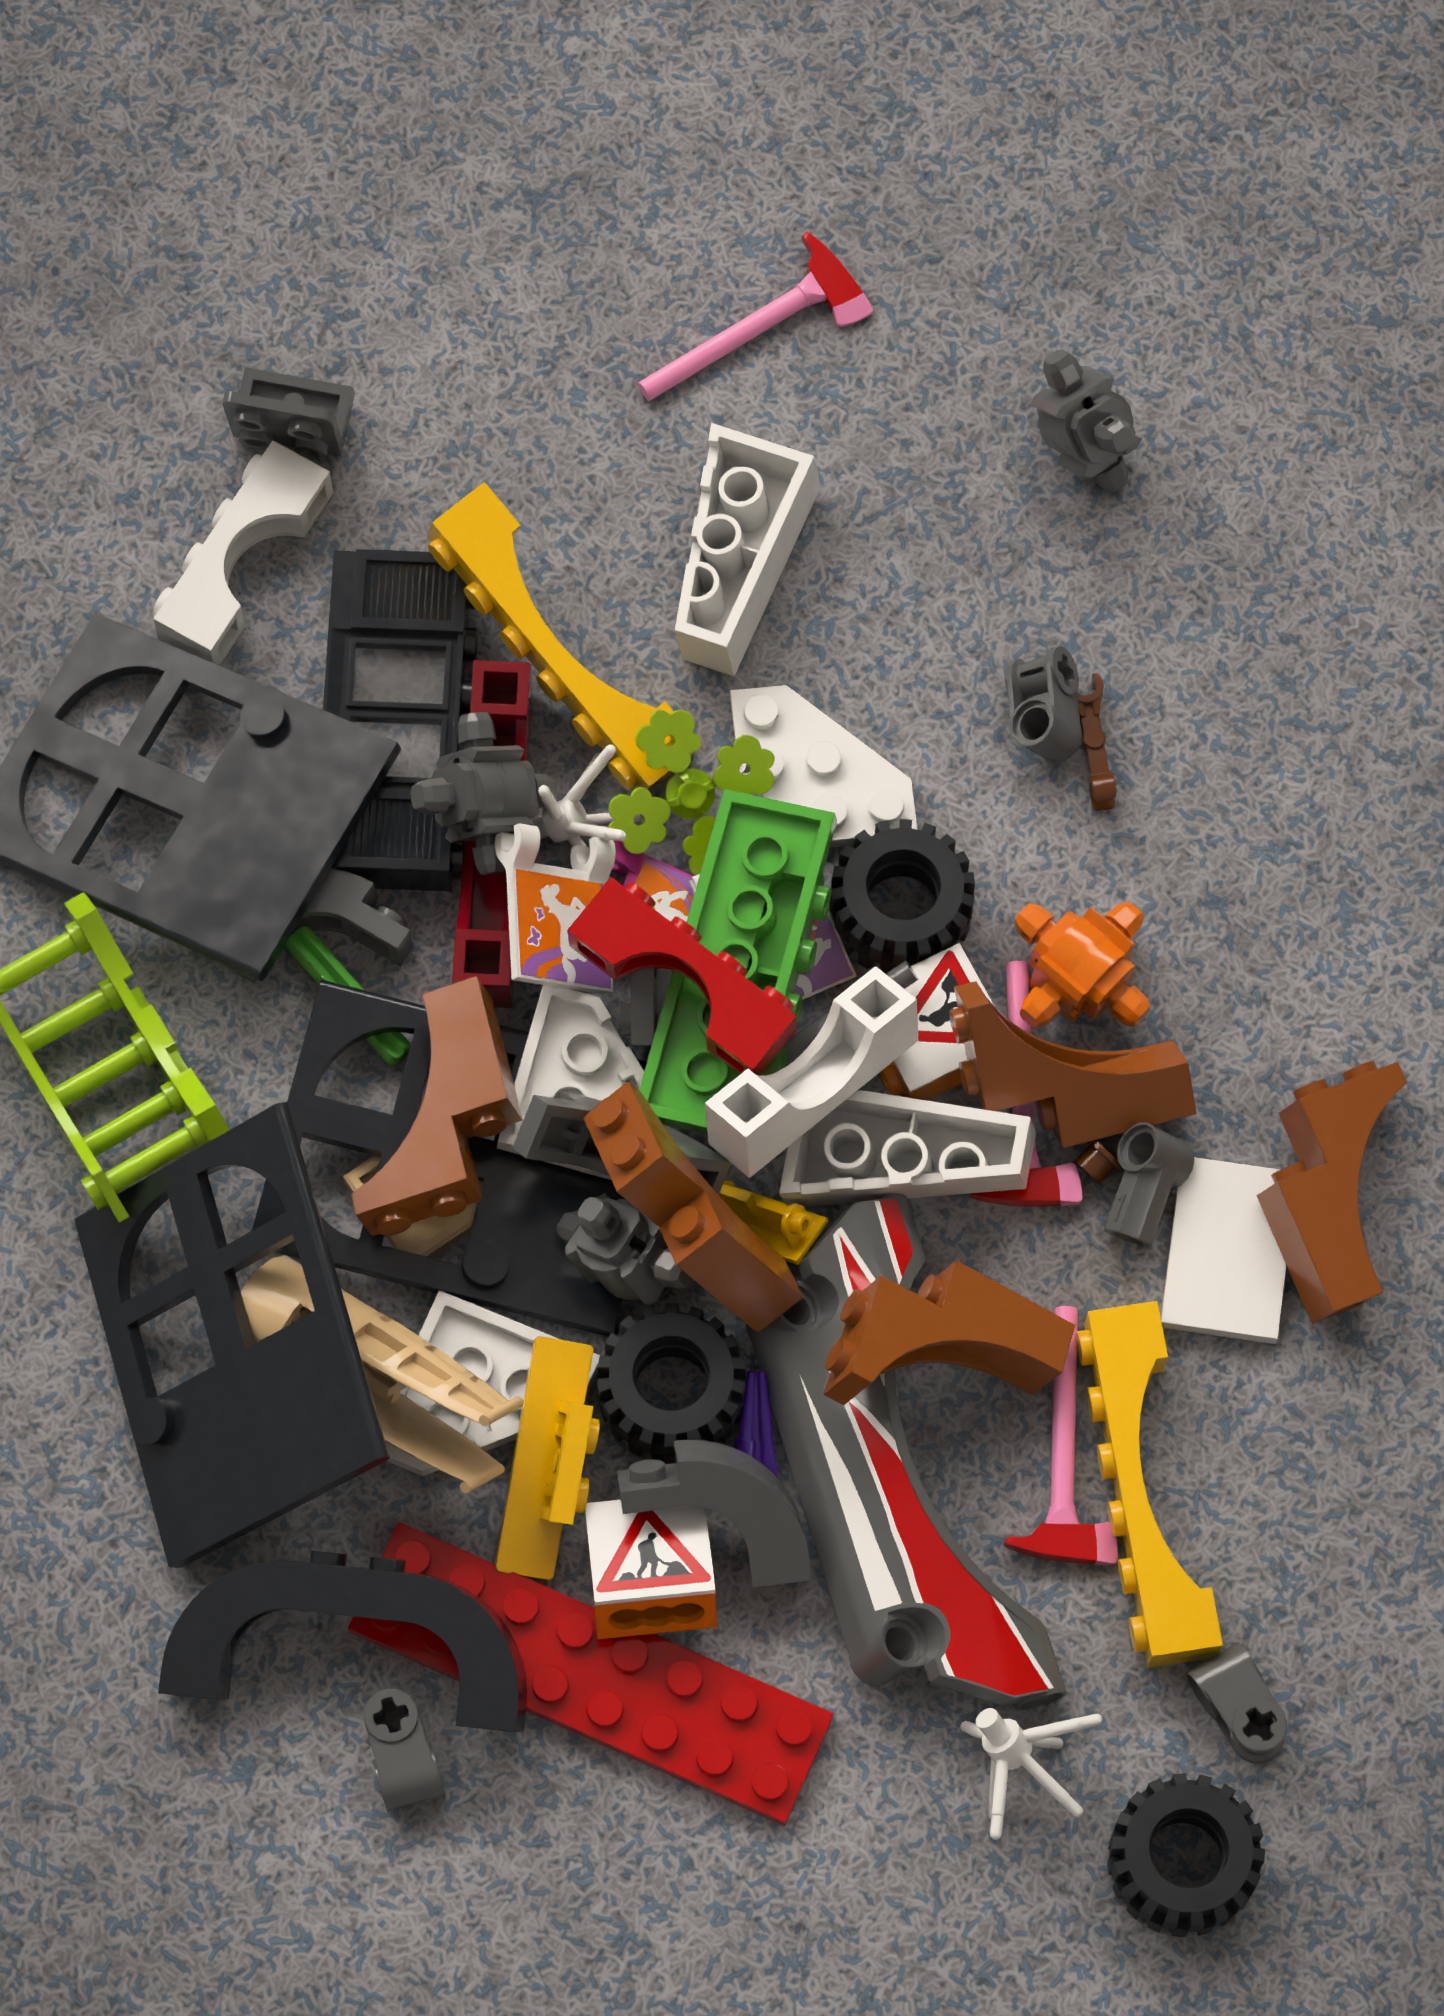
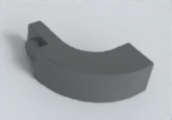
(346, 907)
(558, 1134)
(737, 1488)

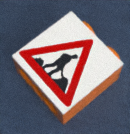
(933, 1061)
(650, 1570)

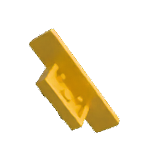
(548, 1458)

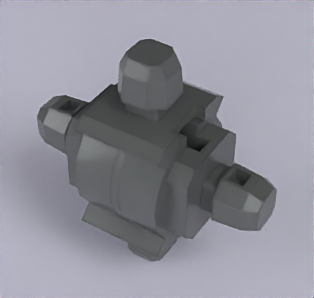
(1085, 421)
(481, 791)
(620, 1250)

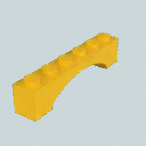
(478, 544)
(1174, 1615)

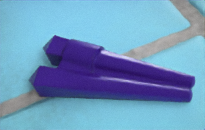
(756, 1422)

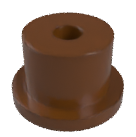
(1097, 1162)

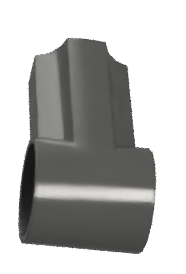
(1152, 1167)

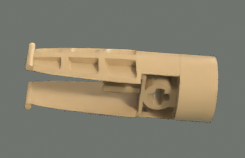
(393, 1361)

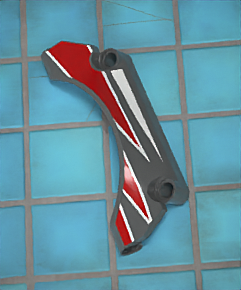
(888, 1559)

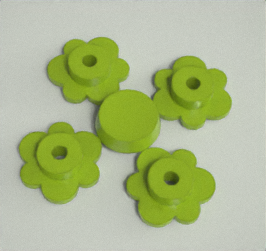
(690, 790)

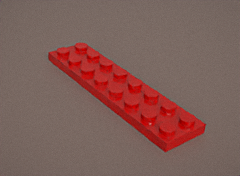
(624, 1691)

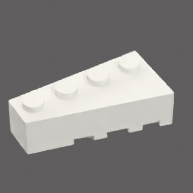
(741, 539)
(906, 1147)

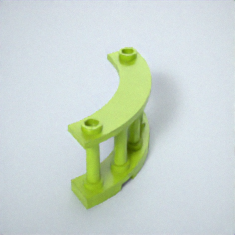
(149, 1045)

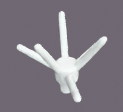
(567, 817)
(1012, 1748)

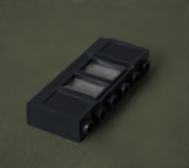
(400, 671)

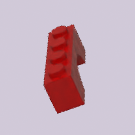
(626, 934)

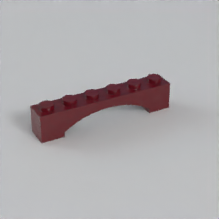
(483, 919)

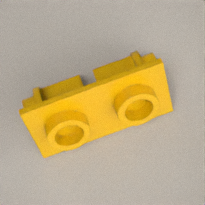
(782, 1226)

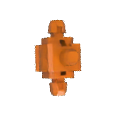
(1082, 965)

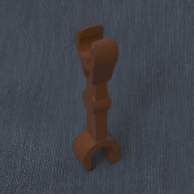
(1101, 781)

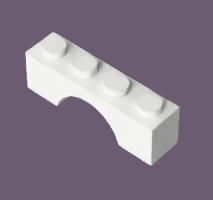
(277, 498)
(861, 1036)

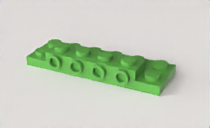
(758, 905)

